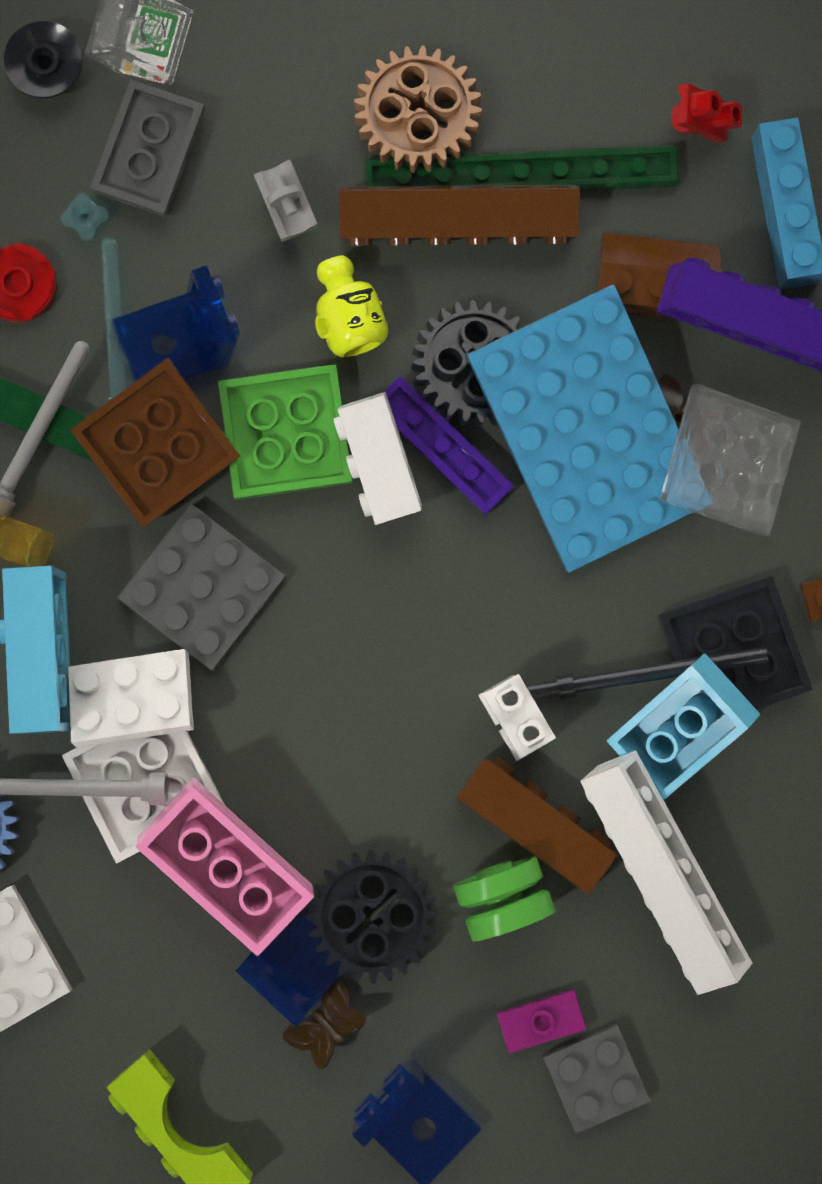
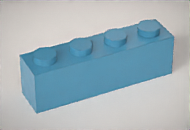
(788, 203)

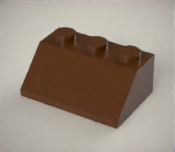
(641, 266)

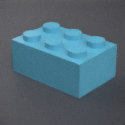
(686, 725)

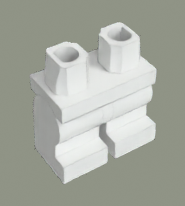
(519, 716)

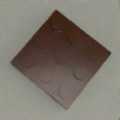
(155, 442)

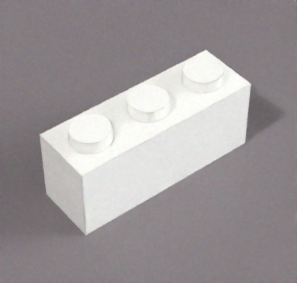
(378, 458)

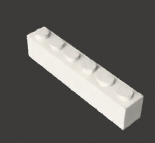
(666, 873)

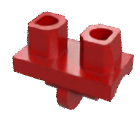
(705, 113)

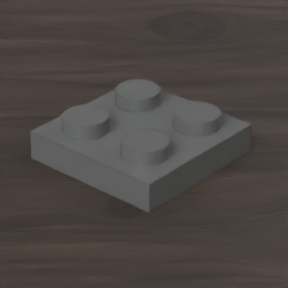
(596, 1078)

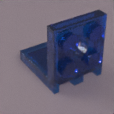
(194, 322)
(389, 1119)

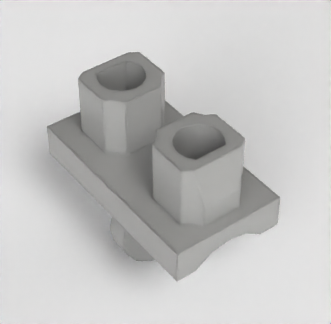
(286, 201)

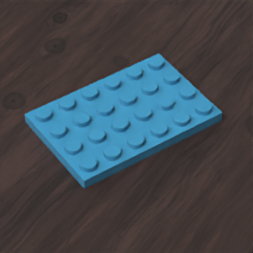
(583, 425)

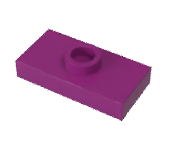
(541, 1021)

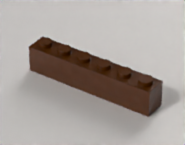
(459, 213)

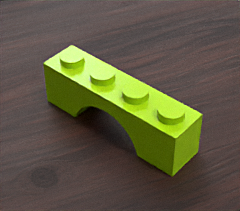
(143, 1094)

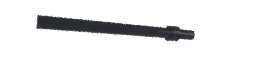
(567, 685)

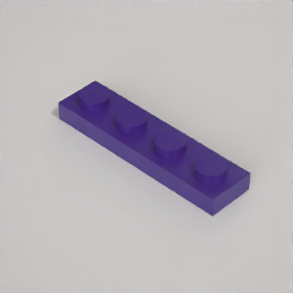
(446, 448)

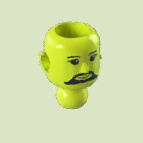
(349, 311)

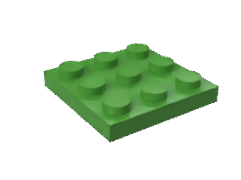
(284, 432)

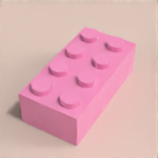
(225, 866)

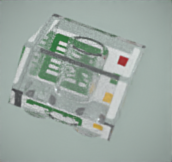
(140, 37)

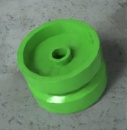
(506, 905)

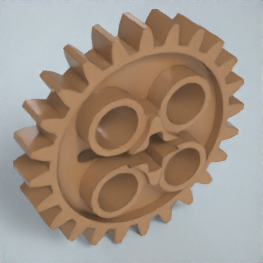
(396, 134)

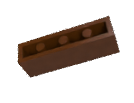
(537, 825)

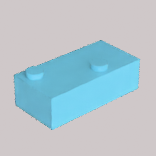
(36, 649)

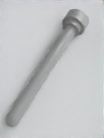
(40, 425)
(150, 789)

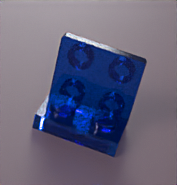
(291, 971)

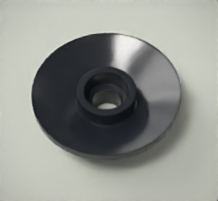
(34, 44)

